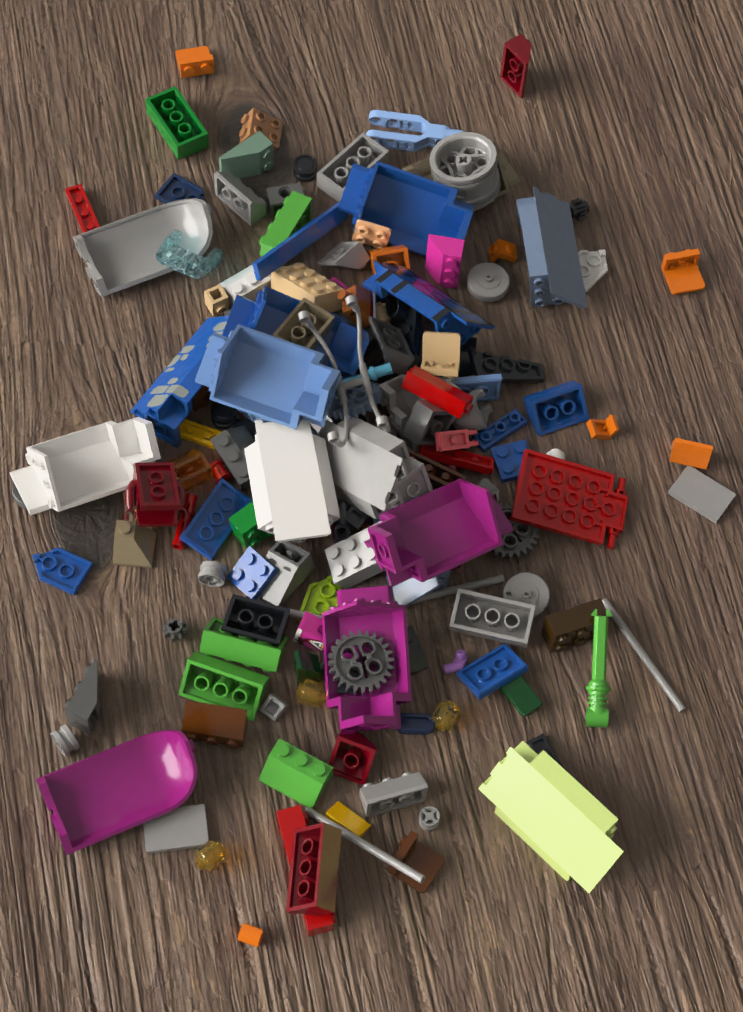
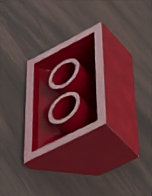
(516, 63)

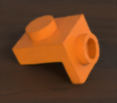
(503, 250)
(603, 429)

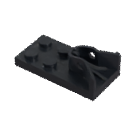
(407, 320)

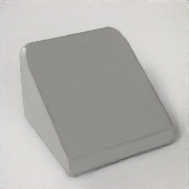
(274, 706)

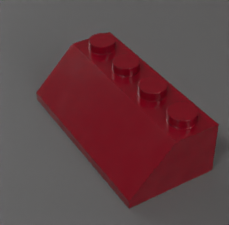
(314, 870)

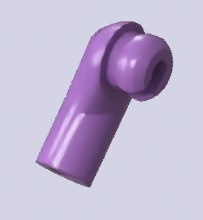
(458, 663)

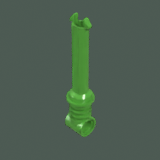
(598, 687)

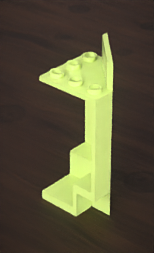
(554, 815)

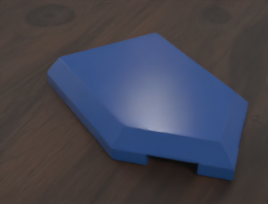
(62, 569)

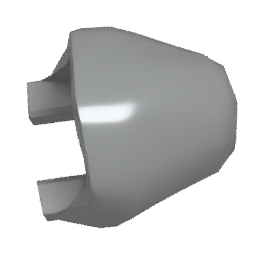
(477, 417)

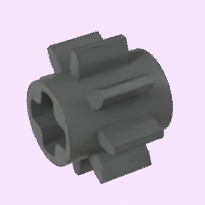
(171, 626)

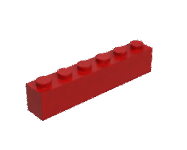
(288, 820)

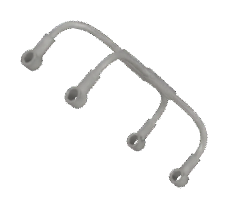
(382, 421)

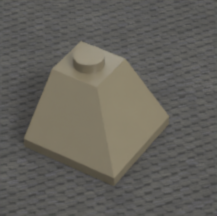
(133, 545)

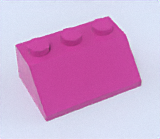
(444, 260)

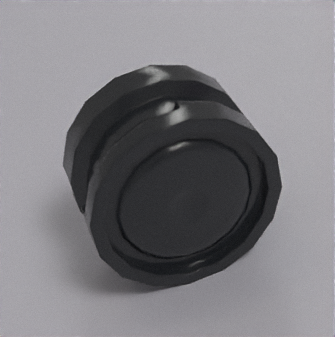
(305, 168)
(223, 415)

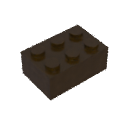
(571, 626)

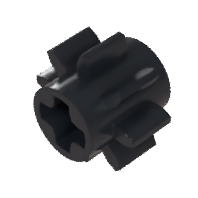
(579, 209)

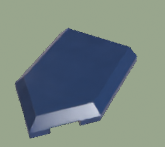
(177, 189)

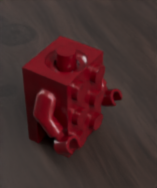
(155, 495)

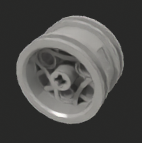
(467, 164)

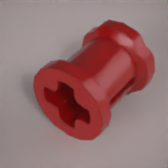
(215, 470)

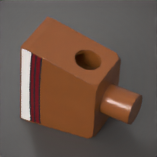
(366, 302)

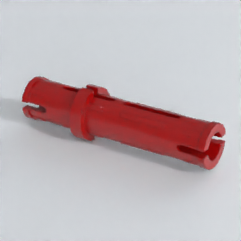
(190, 502)

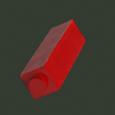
(438, 392)

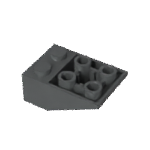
(293, 567)
(85, 706)

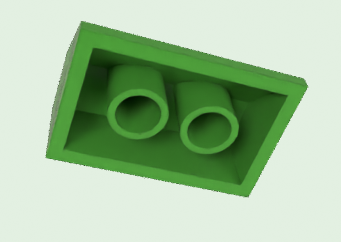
(296, 774)

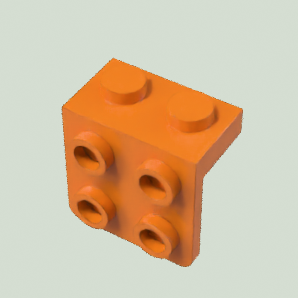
(195, 61)
(682, 271)

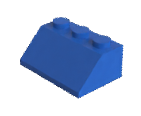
(556, 407)

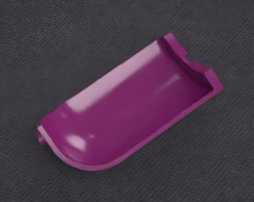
(119, 788)

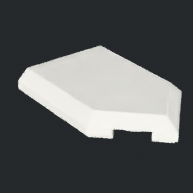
(593, 266)

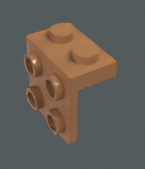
(259, 121)

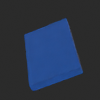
(492, 671)

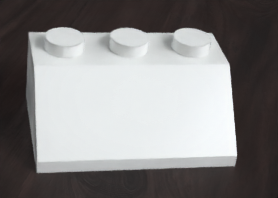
(244, 284)

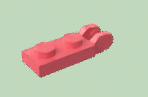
(454, 439)

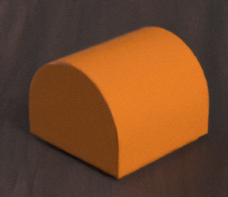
(250, 935)

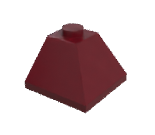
(352, 756)

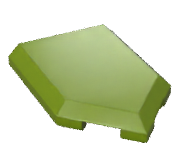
(320, 597)

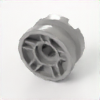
(212, 574)
(65, 740)

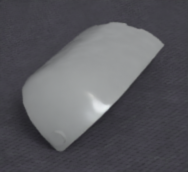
(127, 249)

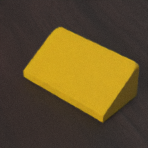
(348, 819)

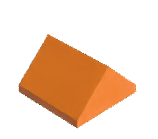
(690, 453)

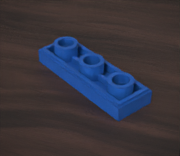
(493, 435)

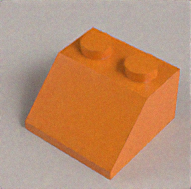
(394, 254)

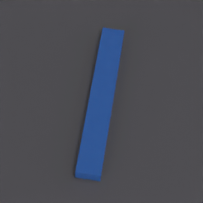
(298, 241)

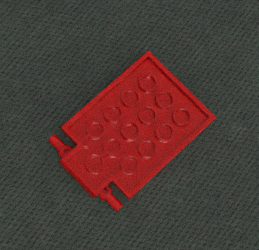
(569, 499)

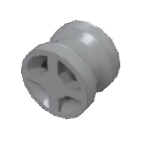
(427, 814)

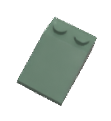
(249, 157)

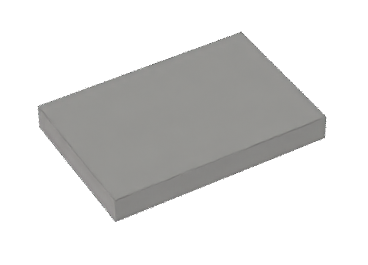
(701, 494)
(176, 830)

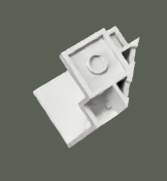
(84, 464)
(291, 482)

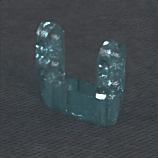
(195, 265)

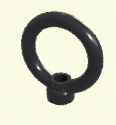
(338, 536)

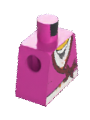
(310, 632)

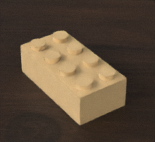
(304, 282)

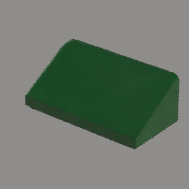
(522, 696)

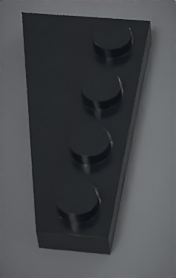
(510, 370)

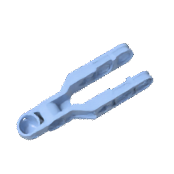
(431, 132)

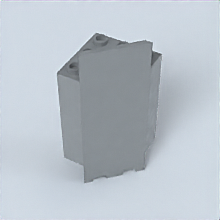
(373, 468)

